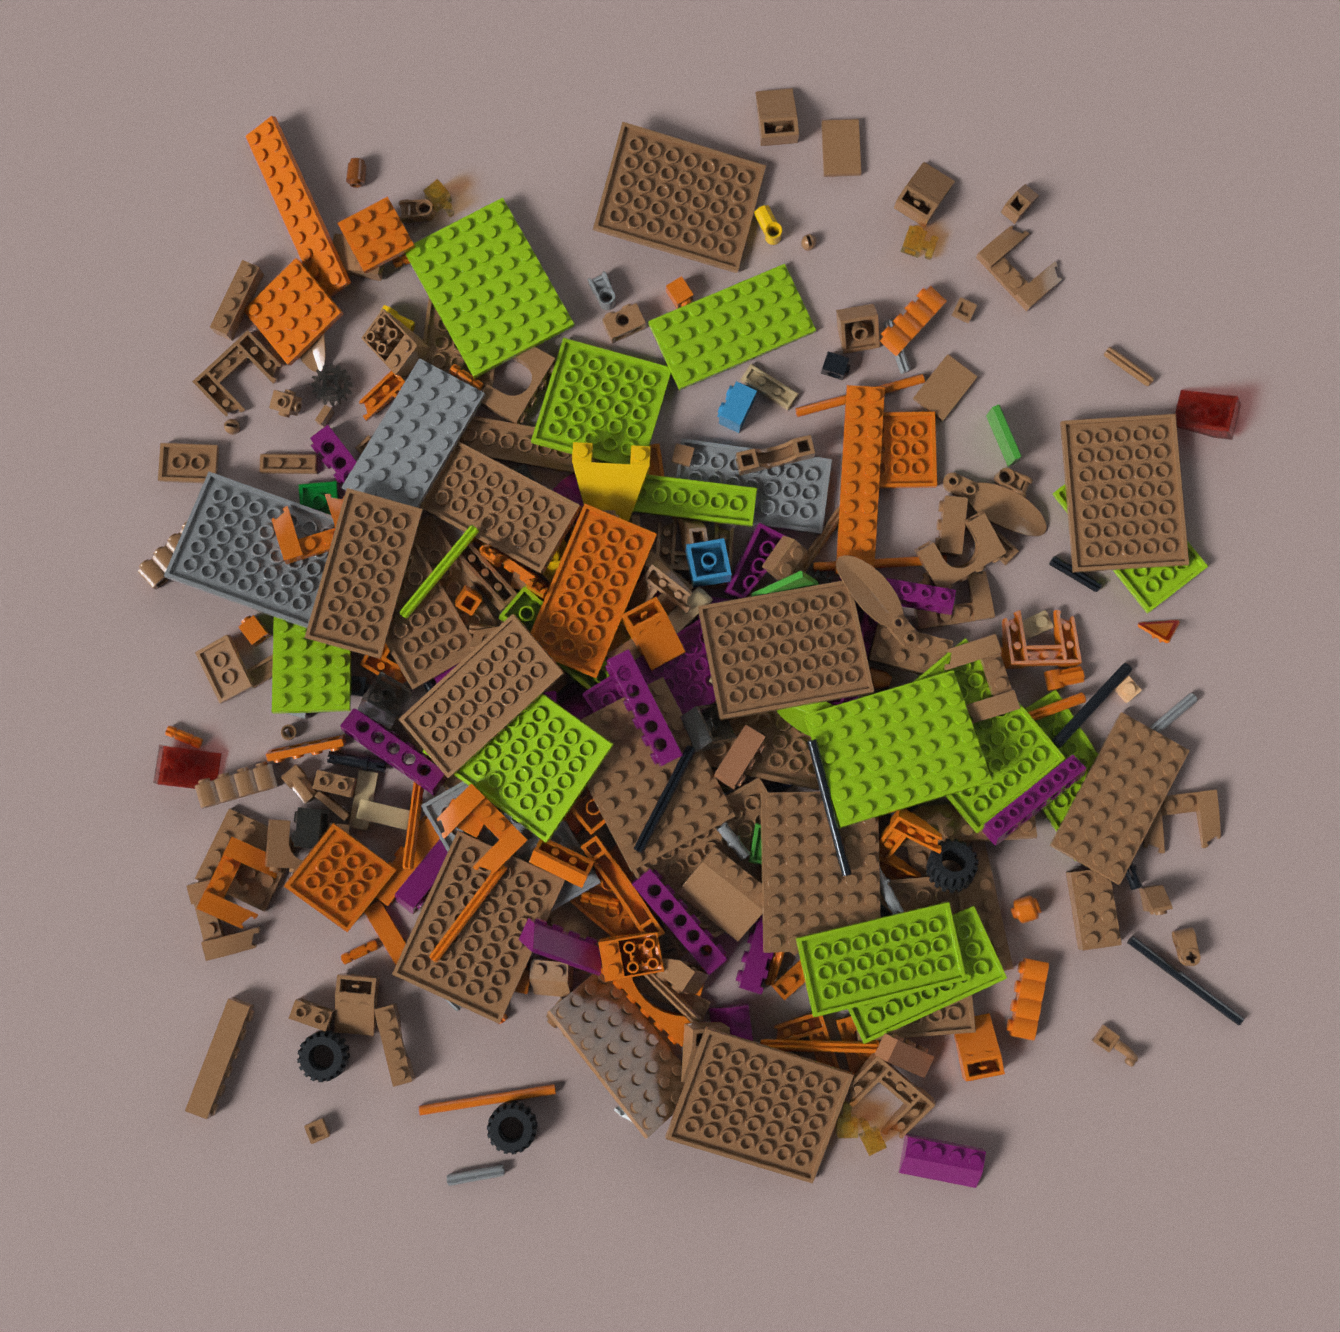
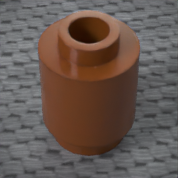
(356, 172)
(880, 678)

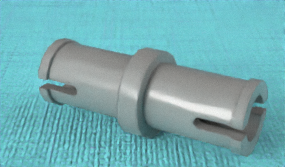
(733, 841)

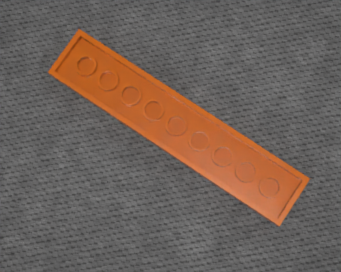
(297, 206)
(860, 473)

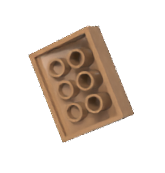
(724, 893)

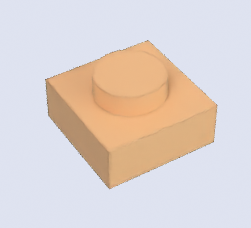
(1127, 689)

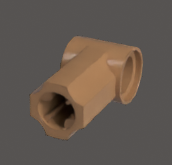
(297, 780)

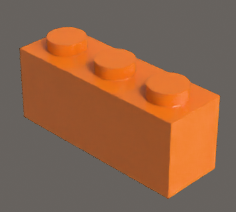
(562, 862)

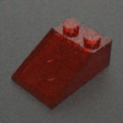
(1208, 413)
(185, 766)

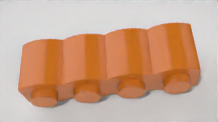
(913, 320)
(1028, 998)

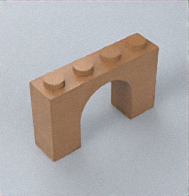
(515, 407)
(987, 549)
(278, 850)

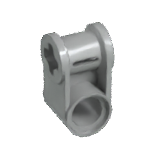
(602, 288)

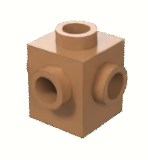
(286, 403)

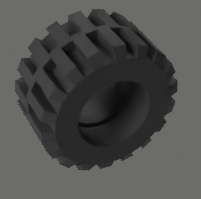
(948, 879)
(307, 1060)
(507, 1144)

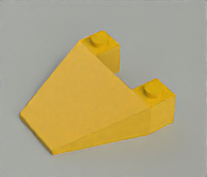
(611, 484)

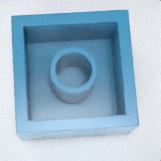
(737, 406)
(708, 563)

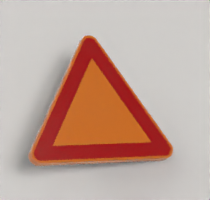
(1160, 629)

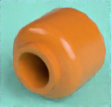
(1026, 909)

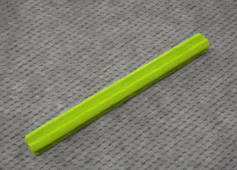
(439, 571)

